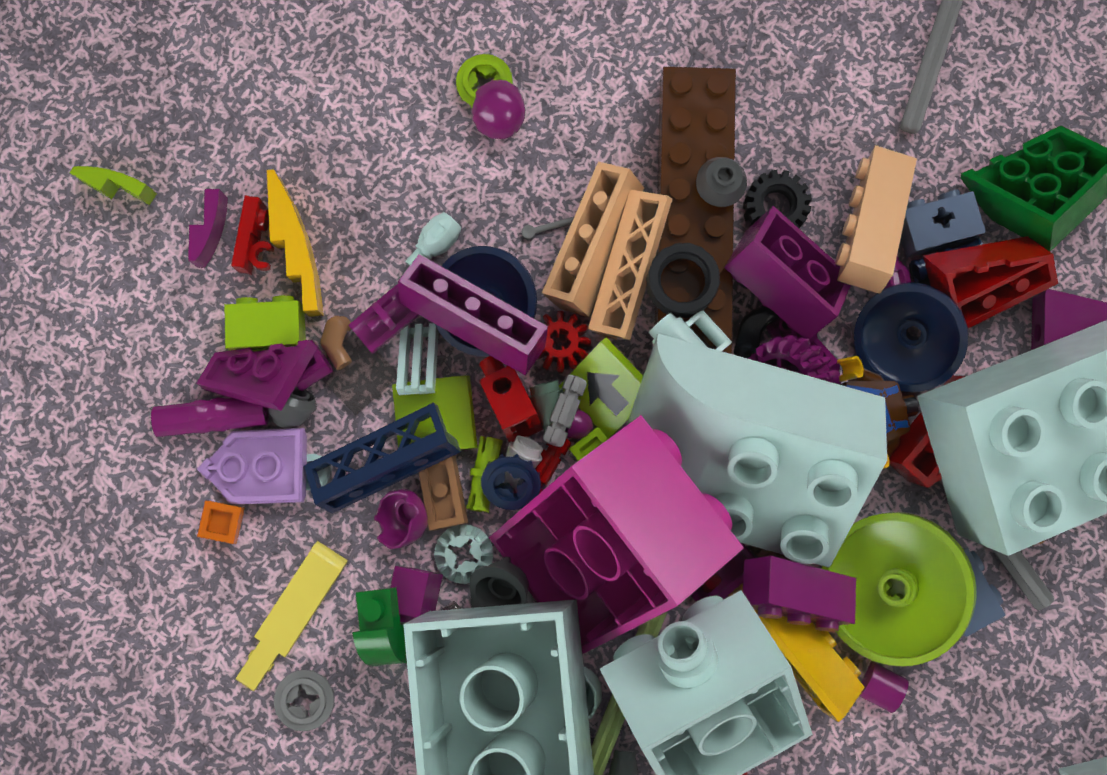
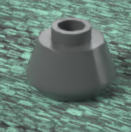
(721, 181)
(296, 410)

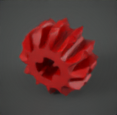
(573, 340)

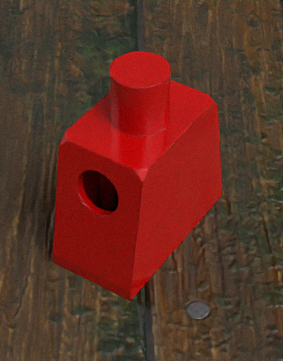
(512, 408)

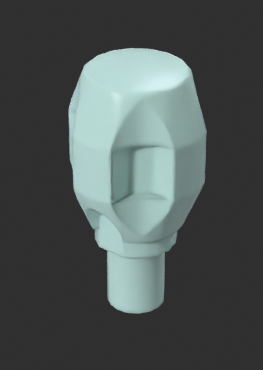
(436, 237)

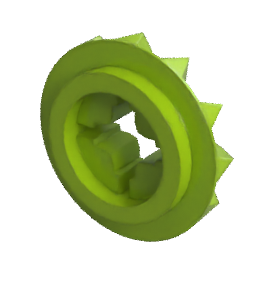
(486, 66)

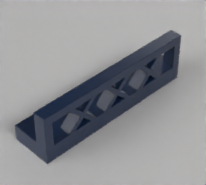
(385, 471)

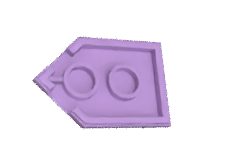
(260, 466)

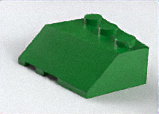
(1043, 186)

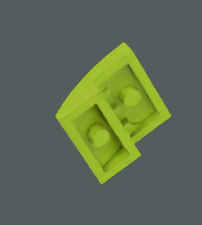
(455, 404)

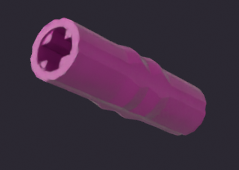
(206, 416)

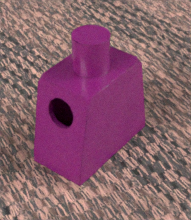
(1062, 314)

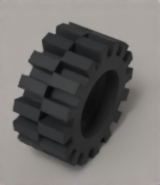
(782, 184)

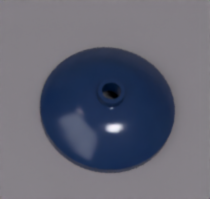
(497, 274)
(911, 361)

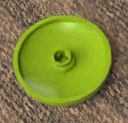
(909, 589)

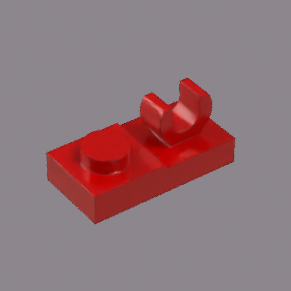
(247, 248)

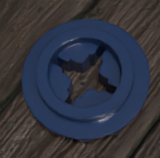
(502, 493)

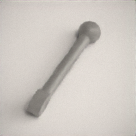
(529, 231)

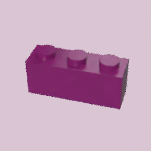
(799, 593)

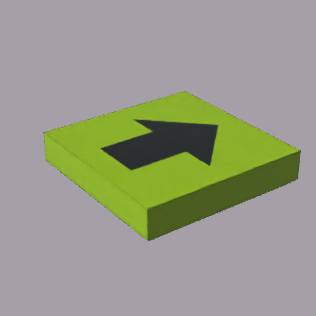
(610, 387)

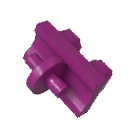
(382, 320)

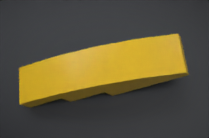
(289, 233)

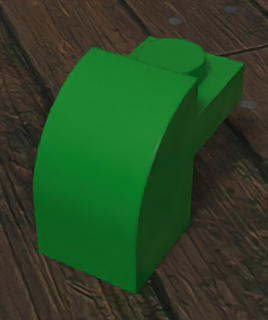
(381, 633)

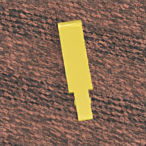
(292, 612)

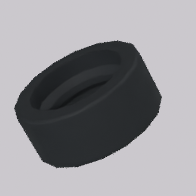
(702, 259)

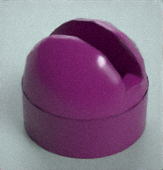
(580, 426)

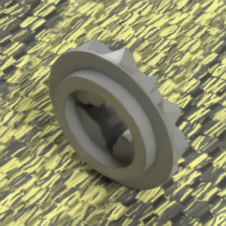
(296, 716)

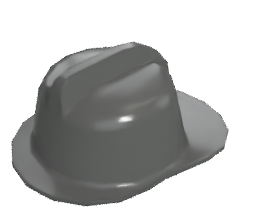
(498, 585)

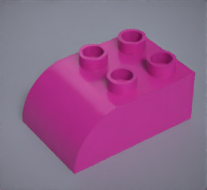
(620, 535)

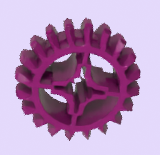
(795, 356)

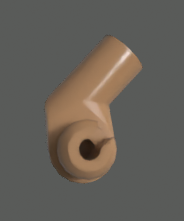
(332, 341)

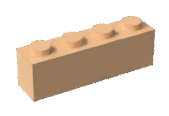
(876, 220)
(589, 241)

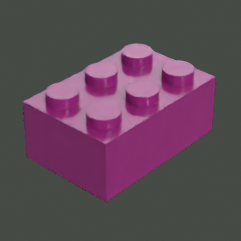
(789, 273)

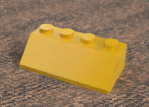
(816, 665)

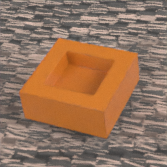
(221, 522)

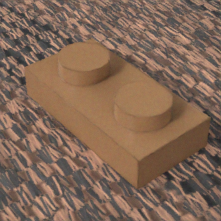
(443, 495)

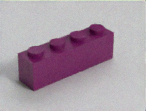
(472, 314)

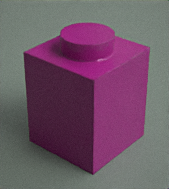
(416, 591)

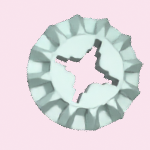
(457, 536)

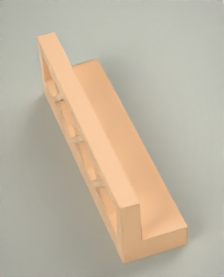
(624, 264)

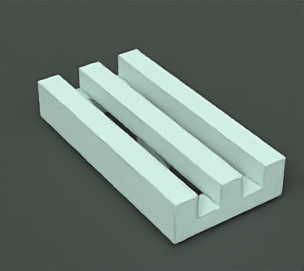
(403, 360)

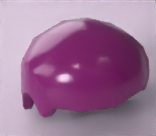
(498, 109)
(401, 518)

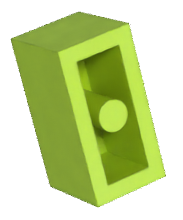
(264, 323)

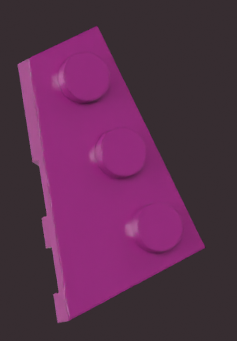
(258, 376)

